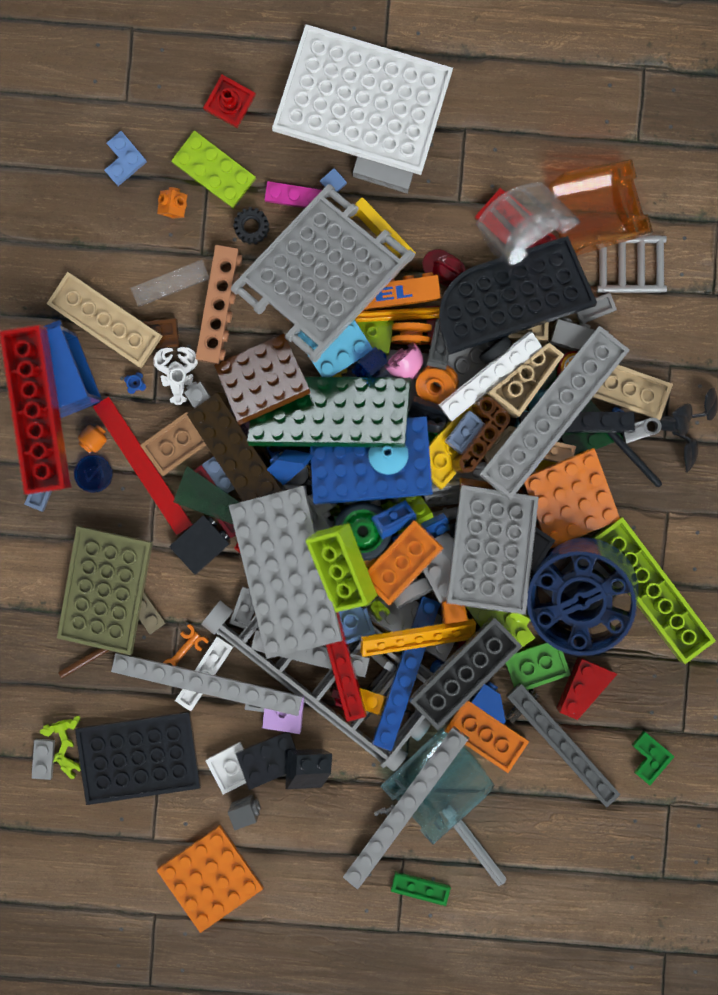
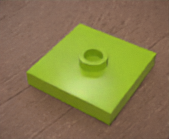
(378, 334)

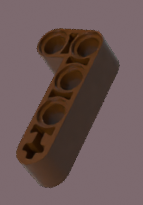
(482, 443)

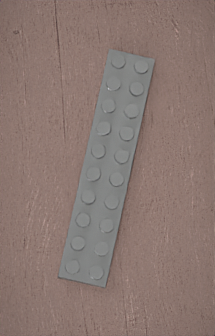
(554, 413)

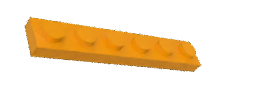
(417, 637)

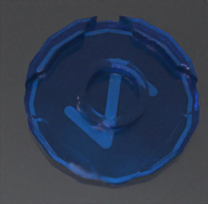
(93, 473)

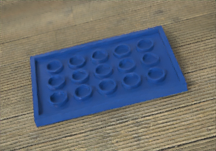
(347, 475)

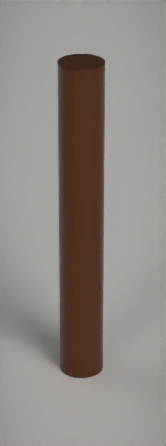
(83, 661)

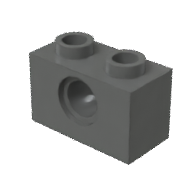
(244, 812)

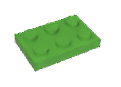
(537, 666)

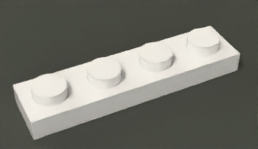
(209, 664)

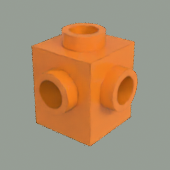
(172, 203)

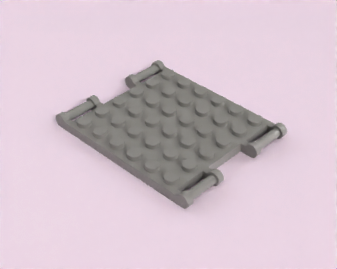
(322, 272)

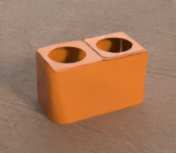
(453, 613)

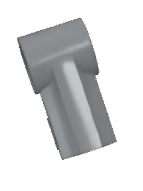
(641, 430)

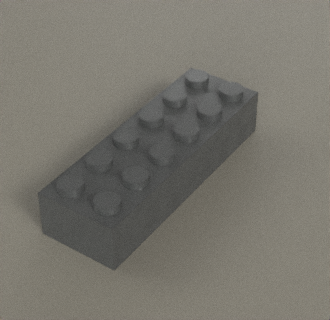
(464, 673)

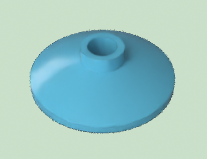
(388, 464)

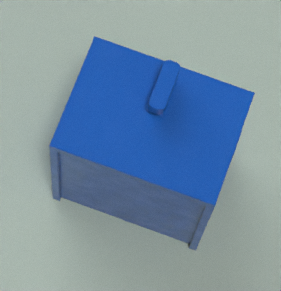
(72, 374)

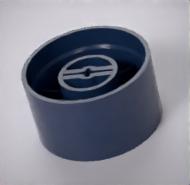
(567, 605)

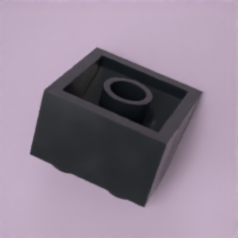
(307, 768)

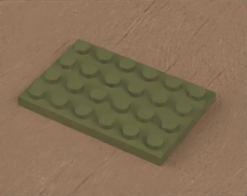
(104, 590)

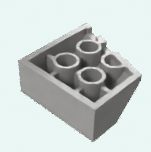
(439, 569)

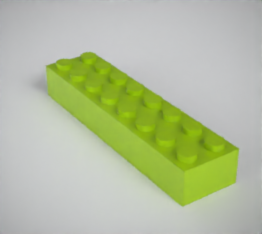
(658, 596)

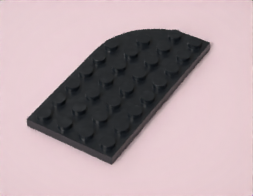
(507, 299)

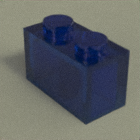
(370, 364)

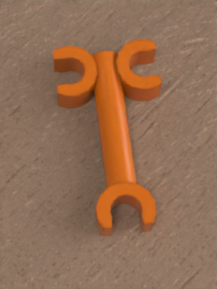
(193, 639)

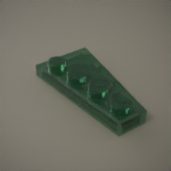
(204, 496)

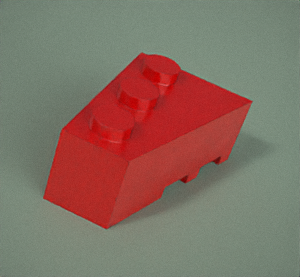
(583, 687)

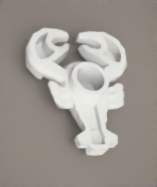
(176, 372)

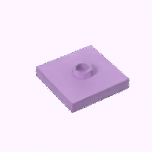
(283, 722)

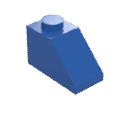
(288, 464)
(490, 701)

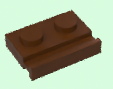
(168, 329)

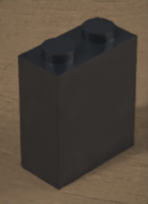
(200, 544)

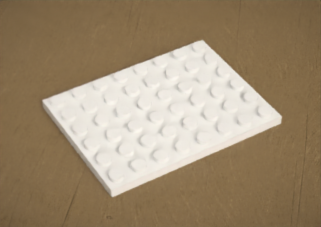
(362, 99)

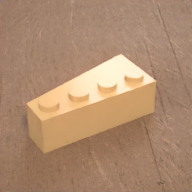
(522, 384)

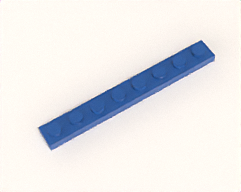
(404, 680)

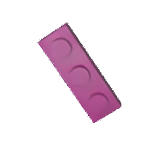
(290, 194)

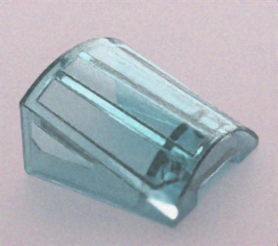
(451, 798)

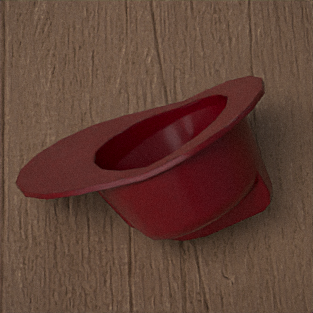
(444, 265)

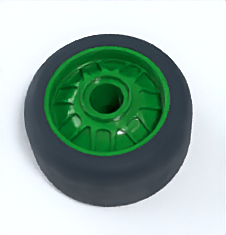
(359, 515)

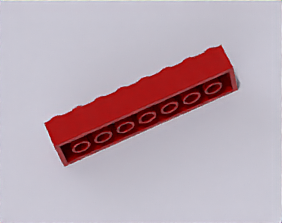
(35, 409)

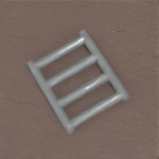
(640, 287)

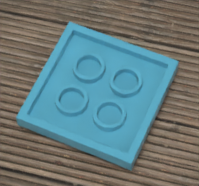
(343, 352)

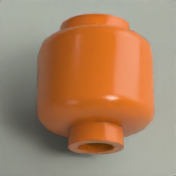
(92, 438)

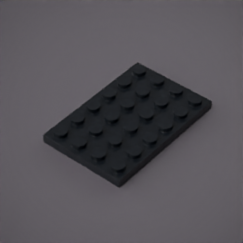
(138, 758)

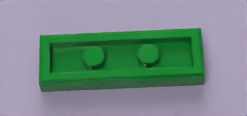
(420, 888)

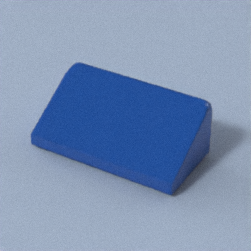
(394, 519)

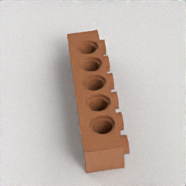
(222, 256)

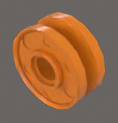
(411, 333)
(429, 391)

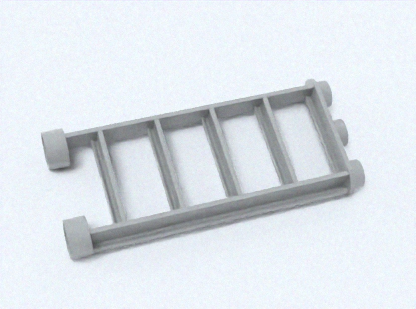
(415, 726)

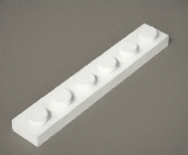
(490, 376)

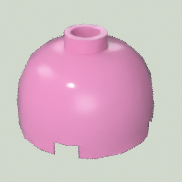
(406, 362)

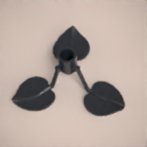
(681, 422)

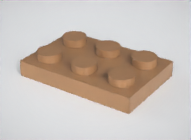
(173, 444)

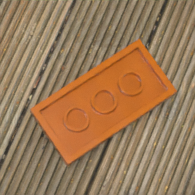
(403, 562)
(488, 736)

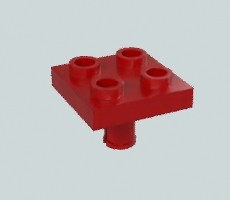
(229, 101)

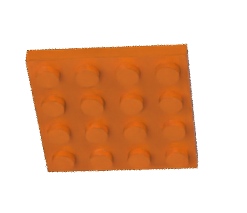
(572, 497)
(210, 878)

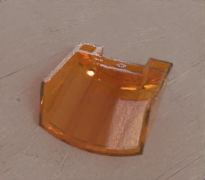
(604, 203)

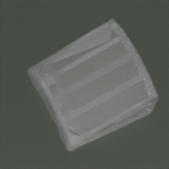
(521, 219)

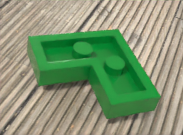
(656, 758)

